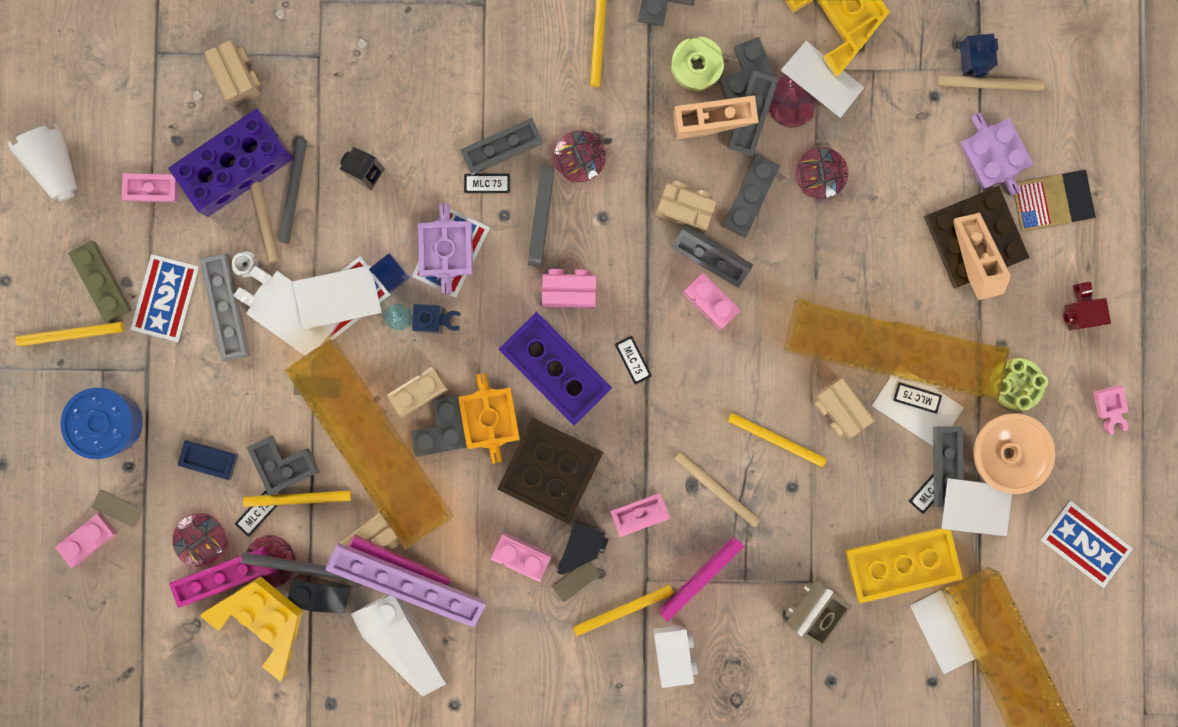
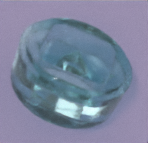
(398, 317)

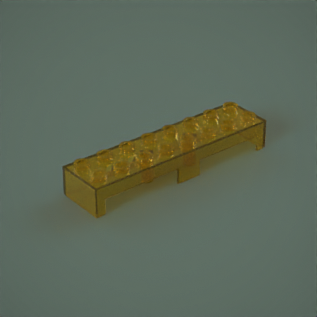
(896, 350)
(369, 443)
(1005, 652)

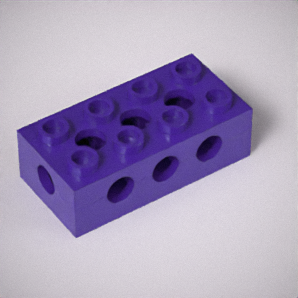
(218, 152)
(556, 349)

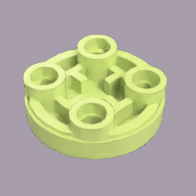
(1022, 385)

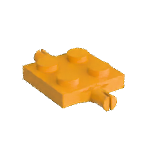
(489, 418)

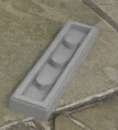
(224, 307)

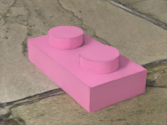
(149, 188)
(640, 515)
(86, 540)

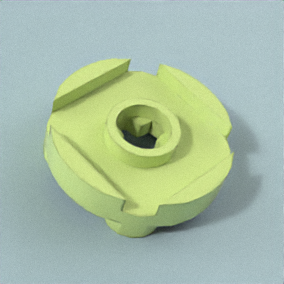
(698, 79)

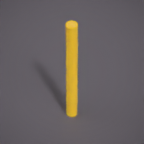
(598, 40)
(72, 333)
(776, 439)
(299, 498)
(623, 610)

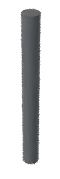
(292, 192)
(288, 565)

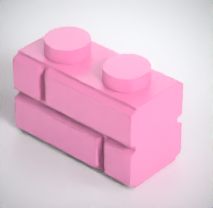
(569, 290)
(711, 302)
(521, 556)

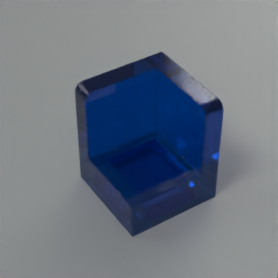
(389, 273)

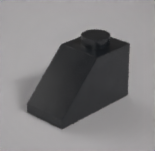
(361, 167)
(582, 546)
(318, 594)

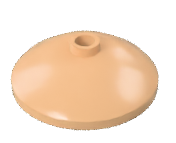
(1030, 456)

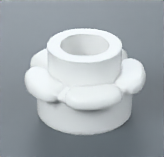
(239, 259)

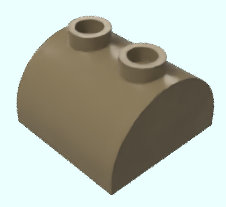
(817, 613)

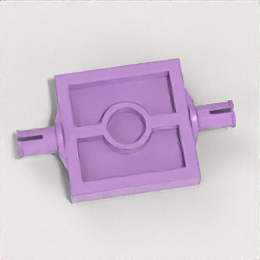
(996, 154)
(445, 249)

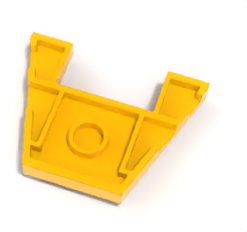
(853, 21)
(265, 614)

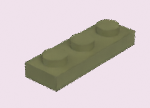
(100, 281)

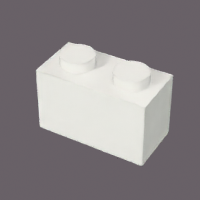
(673, 656)

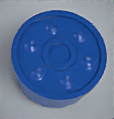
(100, 423)

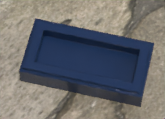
(207, 459)

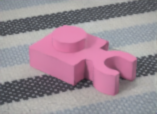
(1110, 405)

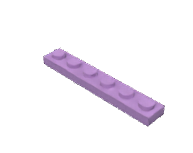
(405, 585)

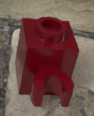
(1086, 311)

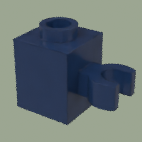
(979, 54)
(432, 319)

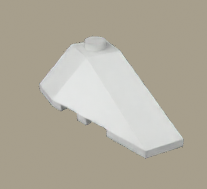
(397, 638)

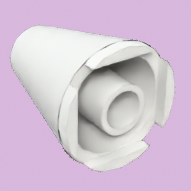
(47, 160)

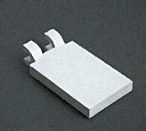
(277, 310)

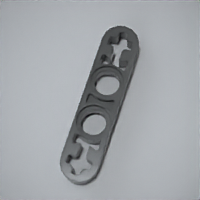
(541, 215)

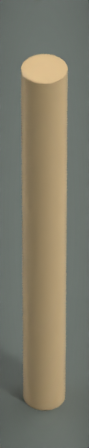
(994, 83)
(264, 222)
(718, 490)

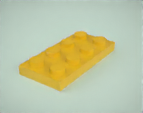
(903, 564)

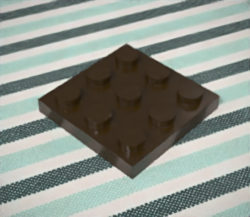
(998, 220)
(550, 470)

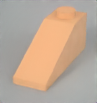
(714, 116)
(981, 257)

